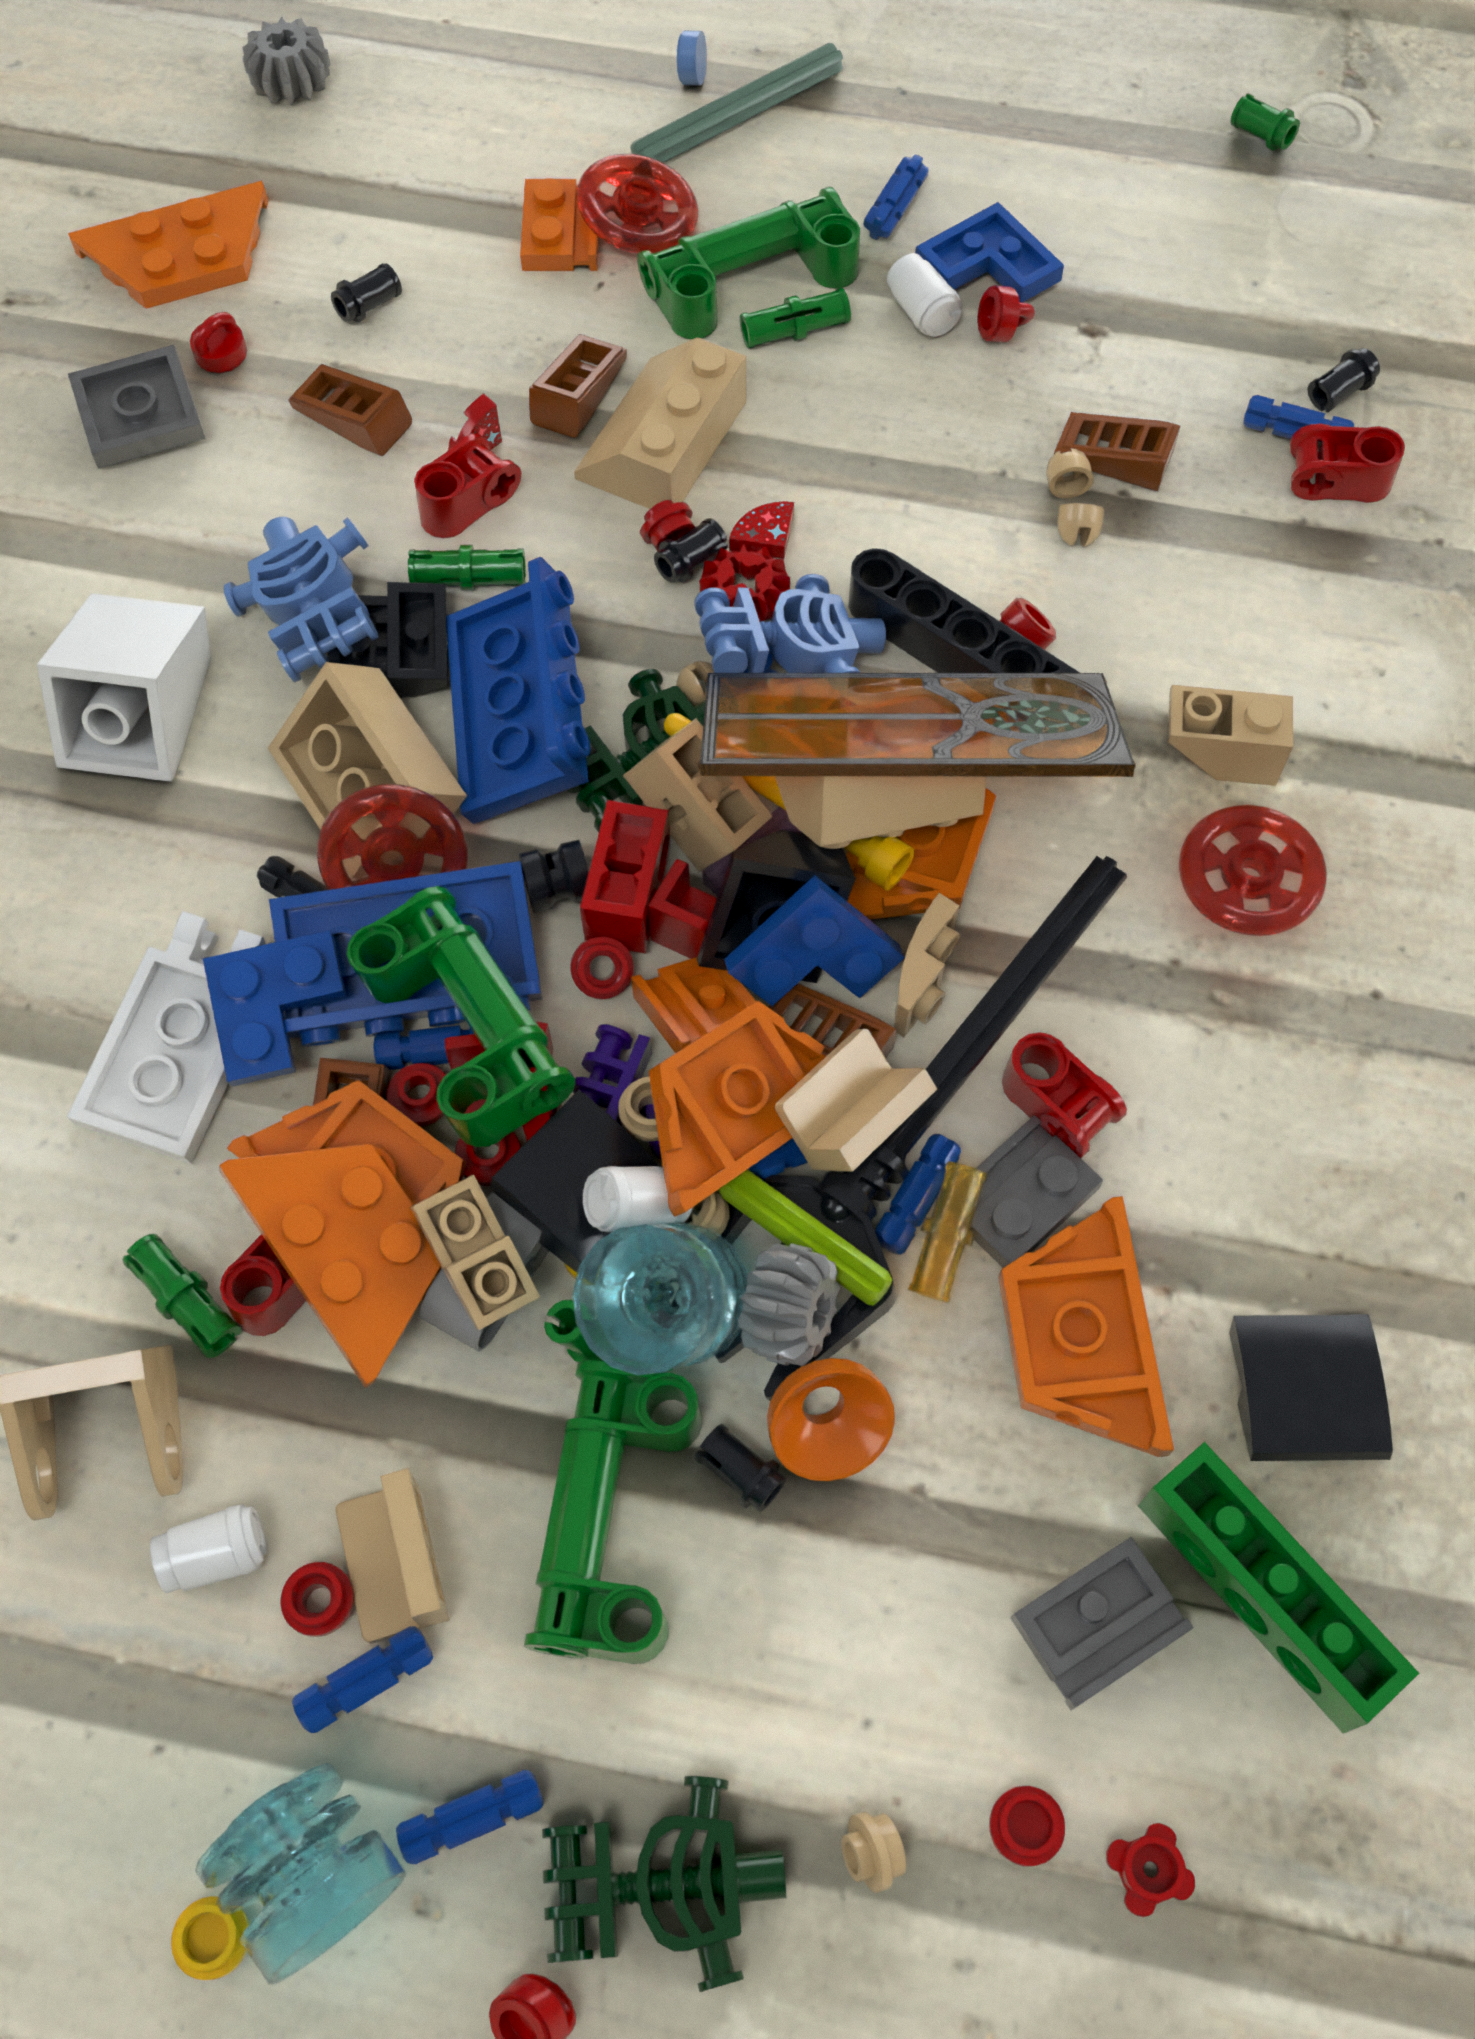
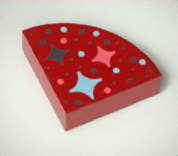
(483, 420)
(764, 526)

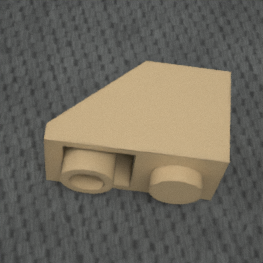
(1232, 732)

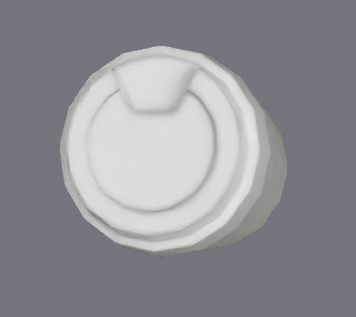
(924, 295)
(627, 1198)
(209, 1549)

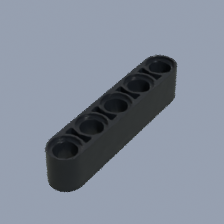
(938, 623)

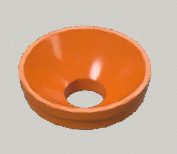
(837, 1441)

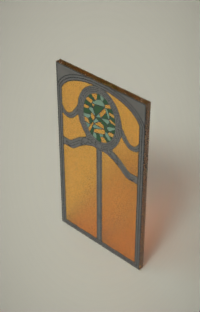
(912, 725)

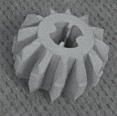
(286, 60)
(788, 1304)

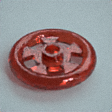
(636, 202)
(389, 806)
(1226, 906)

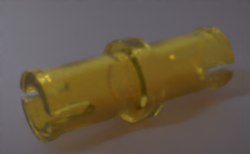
(947, 1231)

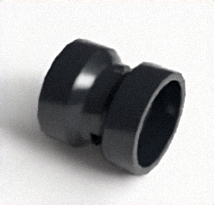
(554, 875)

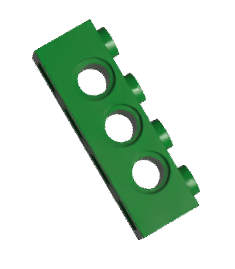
(1277, 1590)

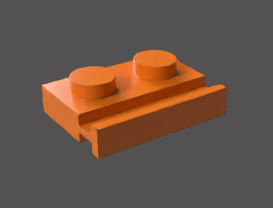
(553, 228)
(689, 1000)

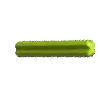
(794, 1225)

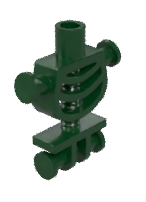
(607, 771)
(737, 1879)

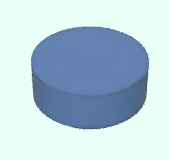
(691, 57)

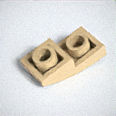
(924, 965)
(475, 1252)

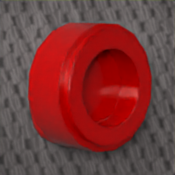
(1002, 313)
(218, 343)
(1029, 622)
(532, 2010)

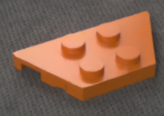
(179, 246)
(939, 865)
(720, 1101)
(357, 1118)
(344, 1242)
(1086, 1335)

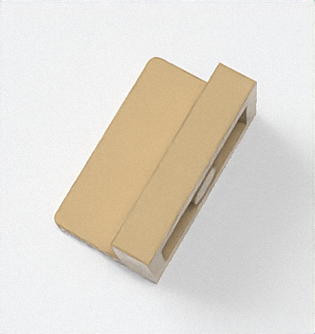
(851, 1103)
(391, 1559)

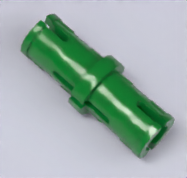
(762, 325)
(468, 567)
(181, 1295)

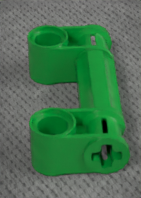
(684, 275)
(485, 1000)
(575, 1607)

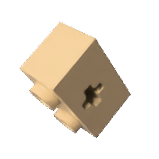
(705, 812)

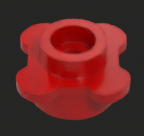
(1172, 1876)

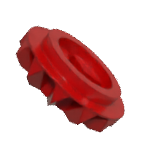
(769, 576)

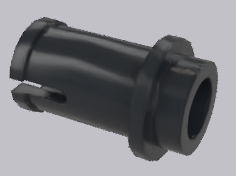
(357, 297)
(1353, 373)
(680, 557)
(741, 1468)

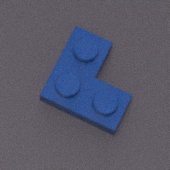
(993, 244)
(809, 932)
(255, 988)

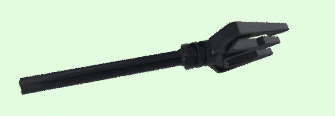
(845, 1198)

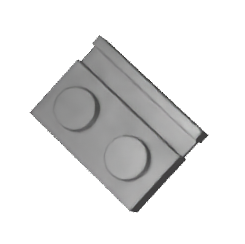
(1029, 1192)
(1101, 1623)

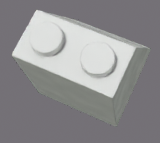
(125, 685)

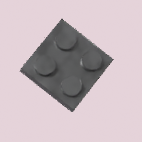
(136, 406)

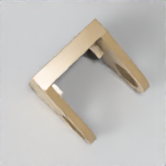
(30, 1421)

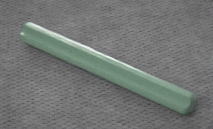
(740, 104)

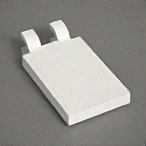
(162, 1055)

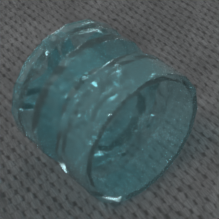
(627, 1290)
(294, 1863)

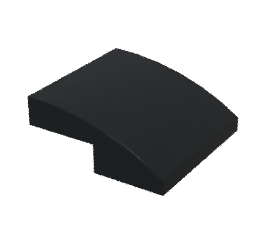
(410, 638)
(550, 1172)
(1311, 1388)

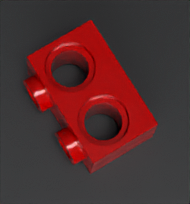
(625, 873)

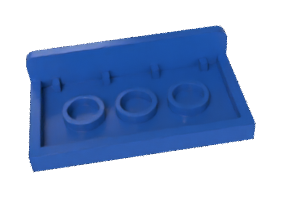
(517, 696)
(485, 897)

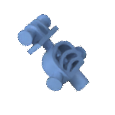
(305, 592)
(805, 633)

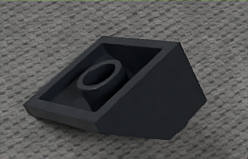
(760, 882)

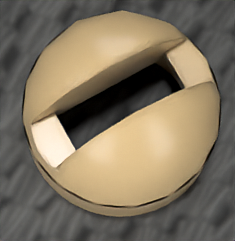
(1071, 485)
(1082, 520)
(689, 683)

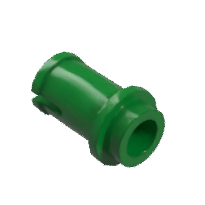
(1266, 122)
(568, 1332)

